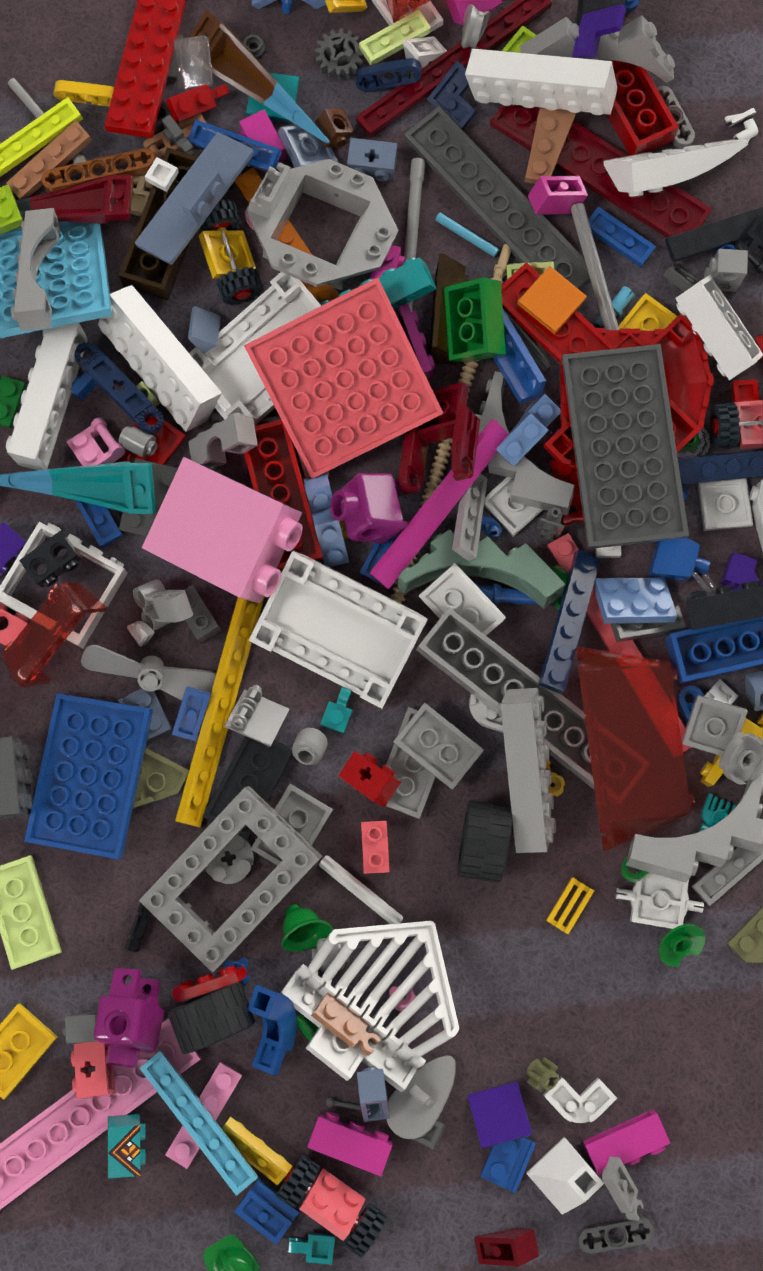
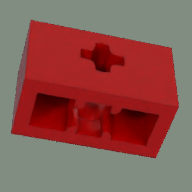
(378, 787)

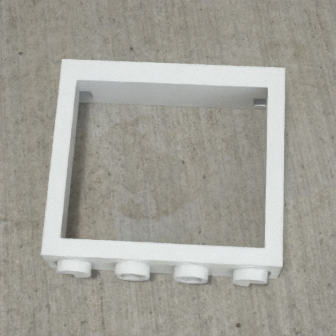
(92, 554)

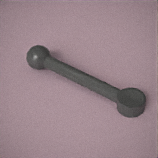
(330, 1102)

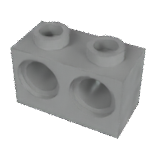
(728, 268)

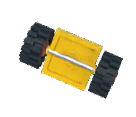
(229, 255)

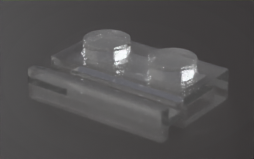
(193, 62)

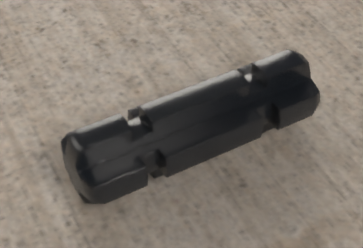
(138, 929)

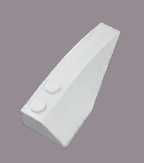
(670, 167)

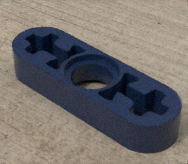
(381, 82)

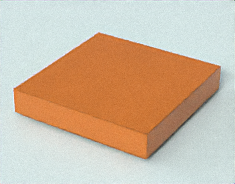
(552, 300)

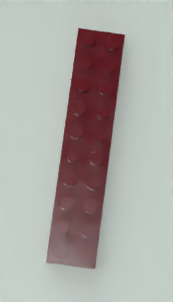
(584, 156)

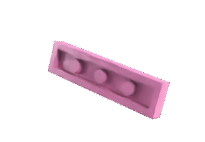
(214, 1099)

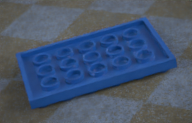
(89, 776)

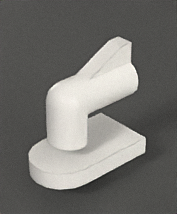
(750, 125)

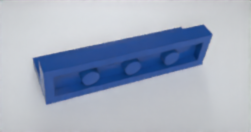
(519, 366)

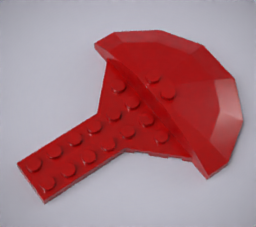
(682, 353)

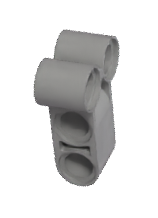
(161, 605)

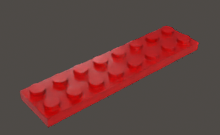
(145, 67)

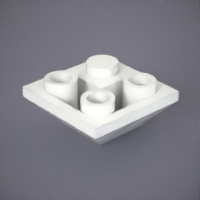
(565, 1177)

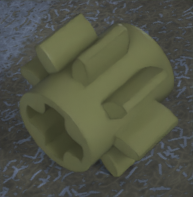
(542, 1074)

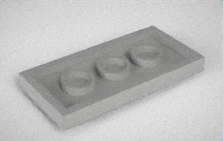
(414, 778)

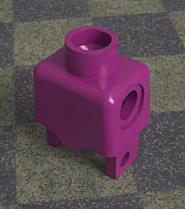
(370, 507)
(129, 1018)

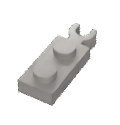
(622, 1188)

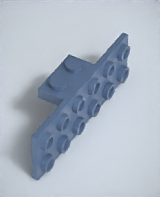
(194, 198)

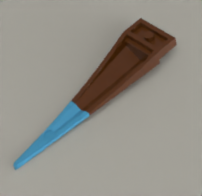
(242, 70)

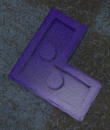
(595, 25)

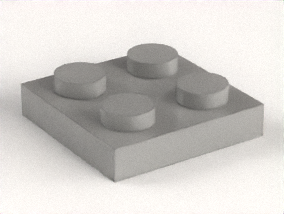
(713, 725)

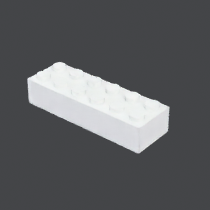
(542, 81)
(159, 359)
(46, 397)

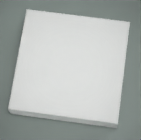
(725, 504)
(509, 514)

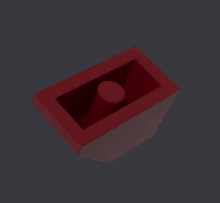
(507, 1247)

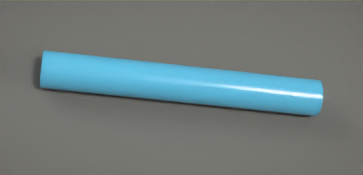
(466, 234)

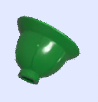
(303, 929)

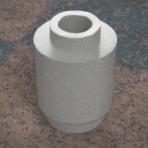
(138, 441)

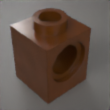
(335, 127)

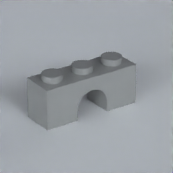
(231, 435)

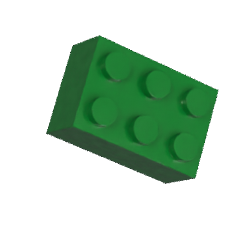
(474, 320)

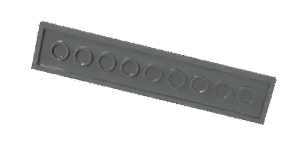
(493, 196)

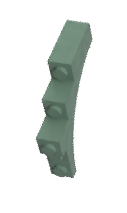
(518, 569)

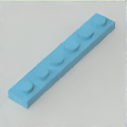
(198, 1122)

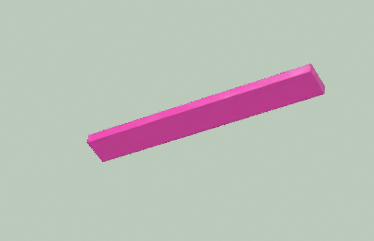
(435, 510)

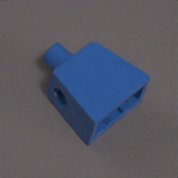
(677, 560)

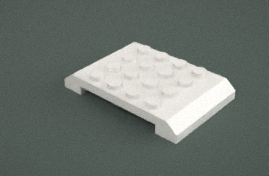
(229, 362)
(338, 628)

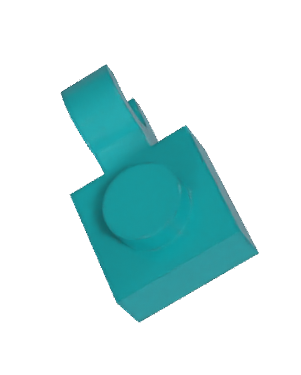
(337, 715)
(318, 1247)

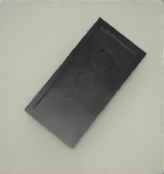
(252, 766)

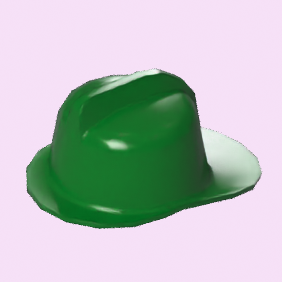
(229, 1255)

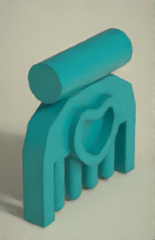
(711, 818)

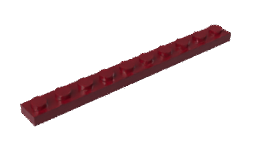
(407, 96)

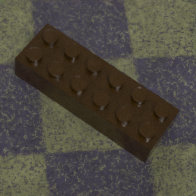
(141, 268)

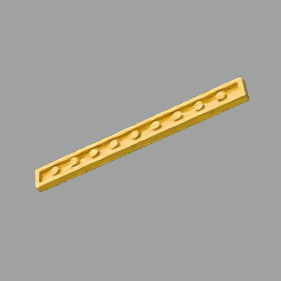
(217, 713)

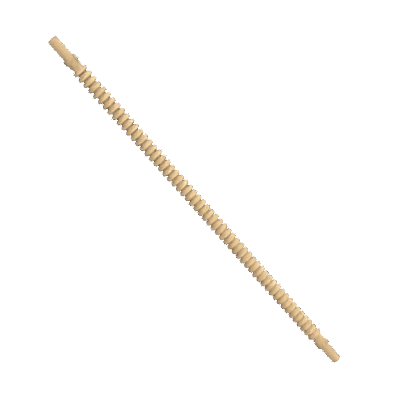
(499, 272)

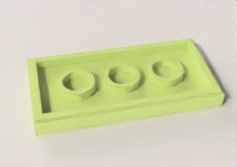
(24, 915)

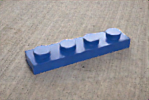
(264, 155)

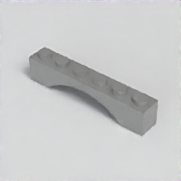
(40, 235)

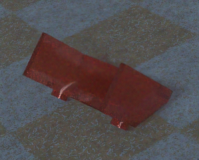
(47, 632)

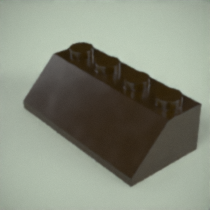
(447, 273)

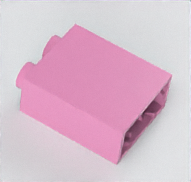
(223, 531)

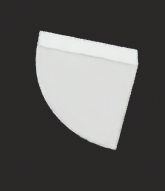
(141, 632)

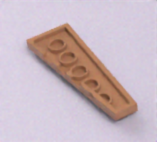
(548, 142)

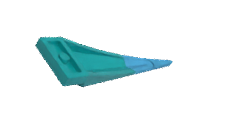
(111, 485)

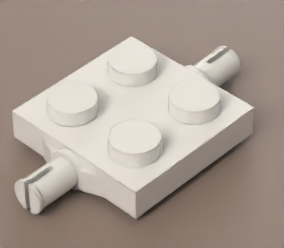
(659, 901)

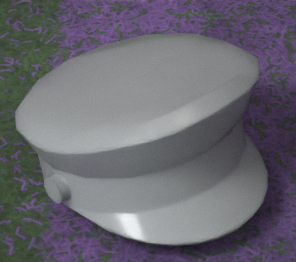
(473, 26)

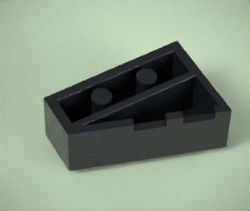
(725, 604)

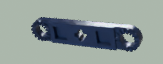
(131, 399)

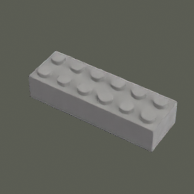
(527, 770)

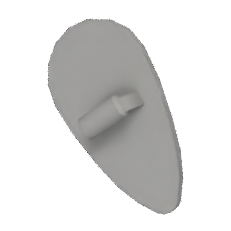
(421, 1103)

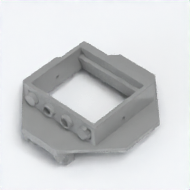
(337, 186)

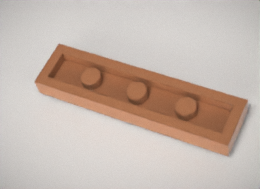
(54, 155)

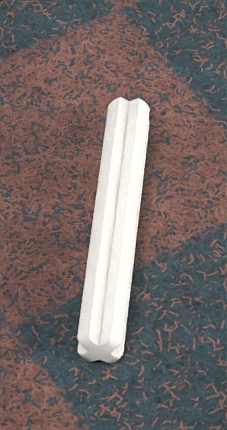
(360, 890)

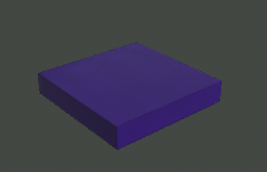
(499, 1115)

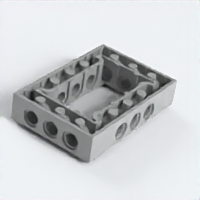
(297, 859)

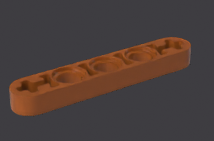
(88, 167)

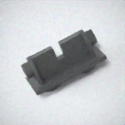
(550, 526)

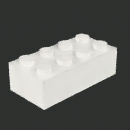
(719, 327)

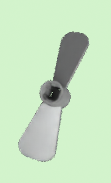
(150, 671)

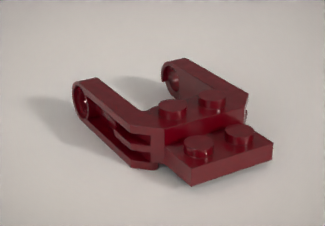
(455, 423)

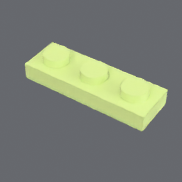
(392, 37)

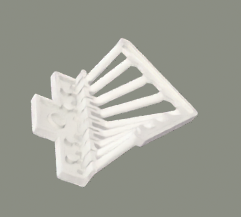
(390, 1054)

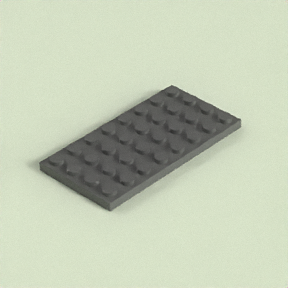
(624, 446)

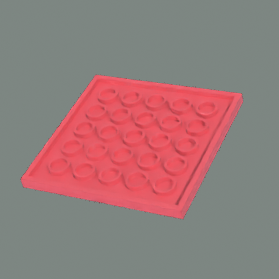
(344, 378)

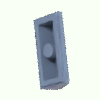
(204, 329)

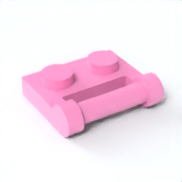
(88, 450)

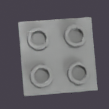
(257, 716)

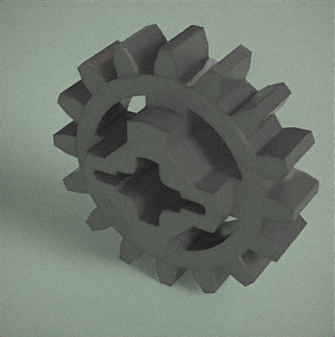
(340, 62)

